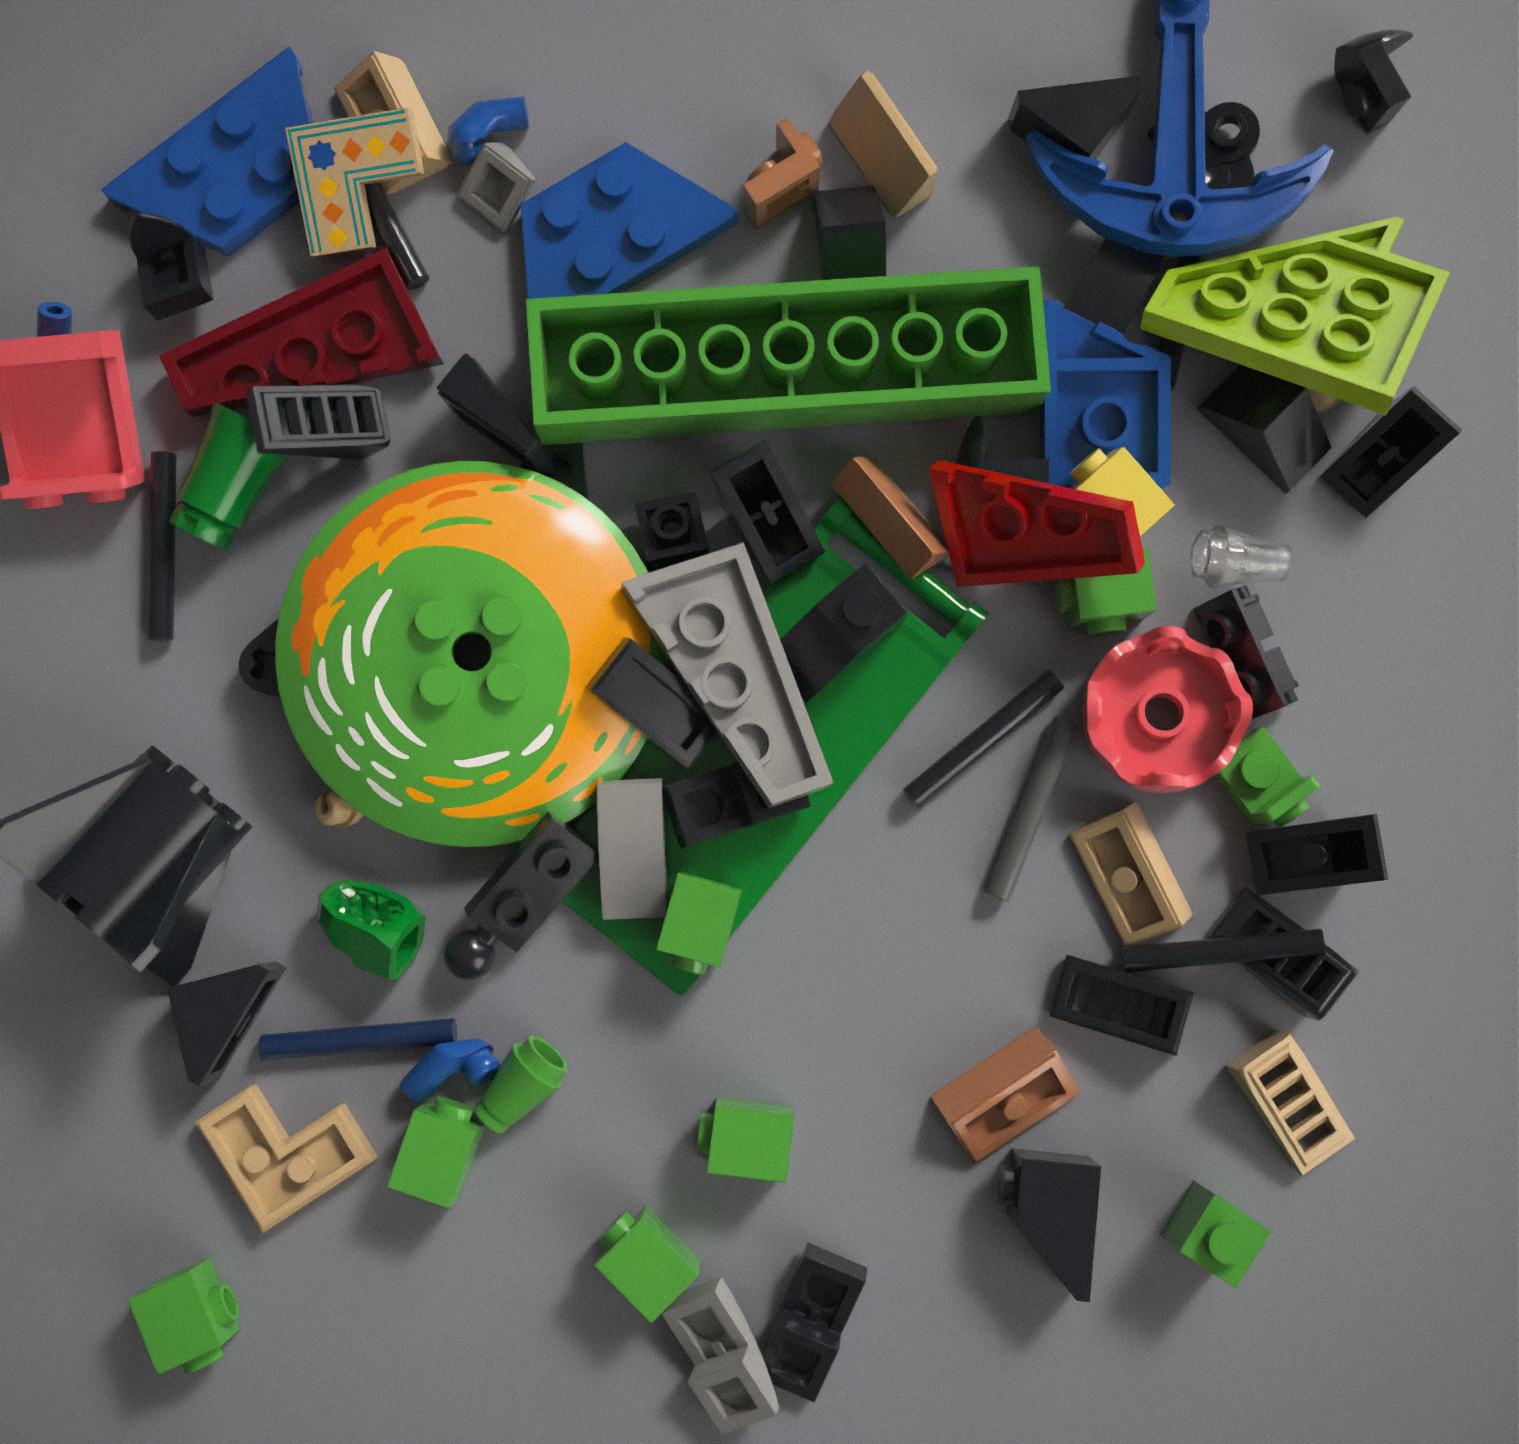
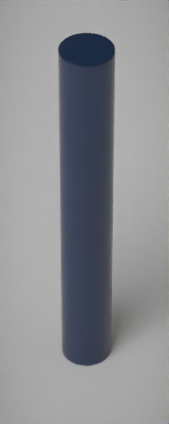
(357, 1039)

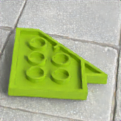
(1309, 311)

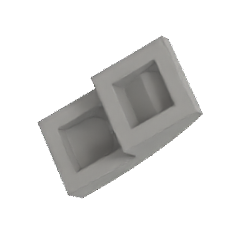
(632, 848)
(727, 1361)

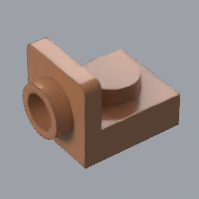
(783, 185)

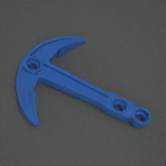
(1140, 213)

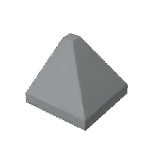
(496, 185)

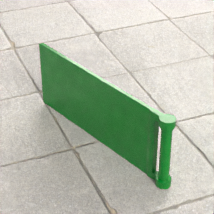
(850, 722)

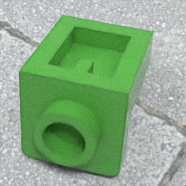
(1265, 781)

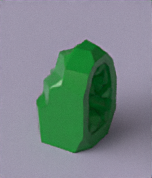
(372, 926)

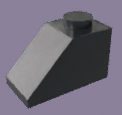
(840, 630)
(1056, 1209)

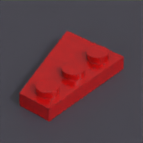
(1031, 530)

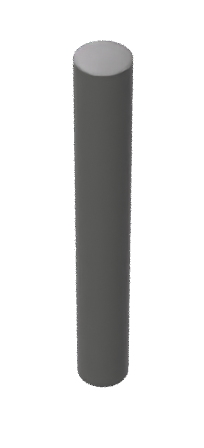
(1031, 809)

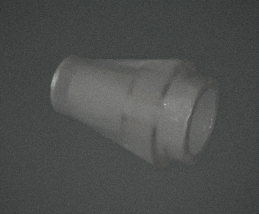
(1236, 558)

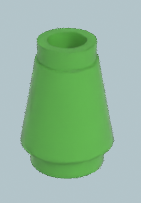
(523, 1082)

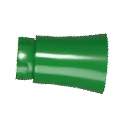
(223, 479)

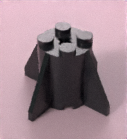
(131, 858)

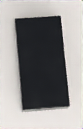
(652, 701)

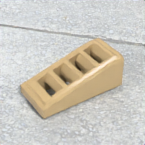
(1263, 1057)

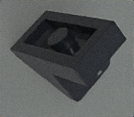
(1317, 855)

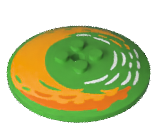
(375, 634)

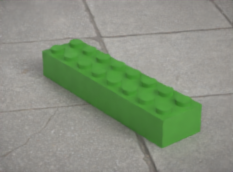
(787, 355)

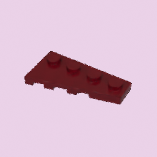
(326, 333)

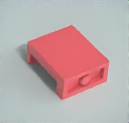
(67, 419)

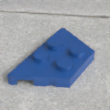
(229, 165)
(615, 225)
(1103, 397)

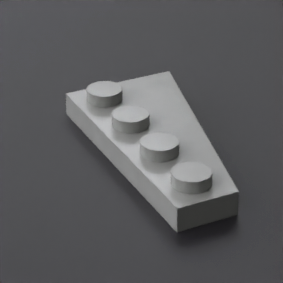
(729, 655)

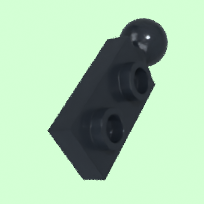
(520, 895)

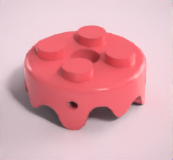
(1191, 676)

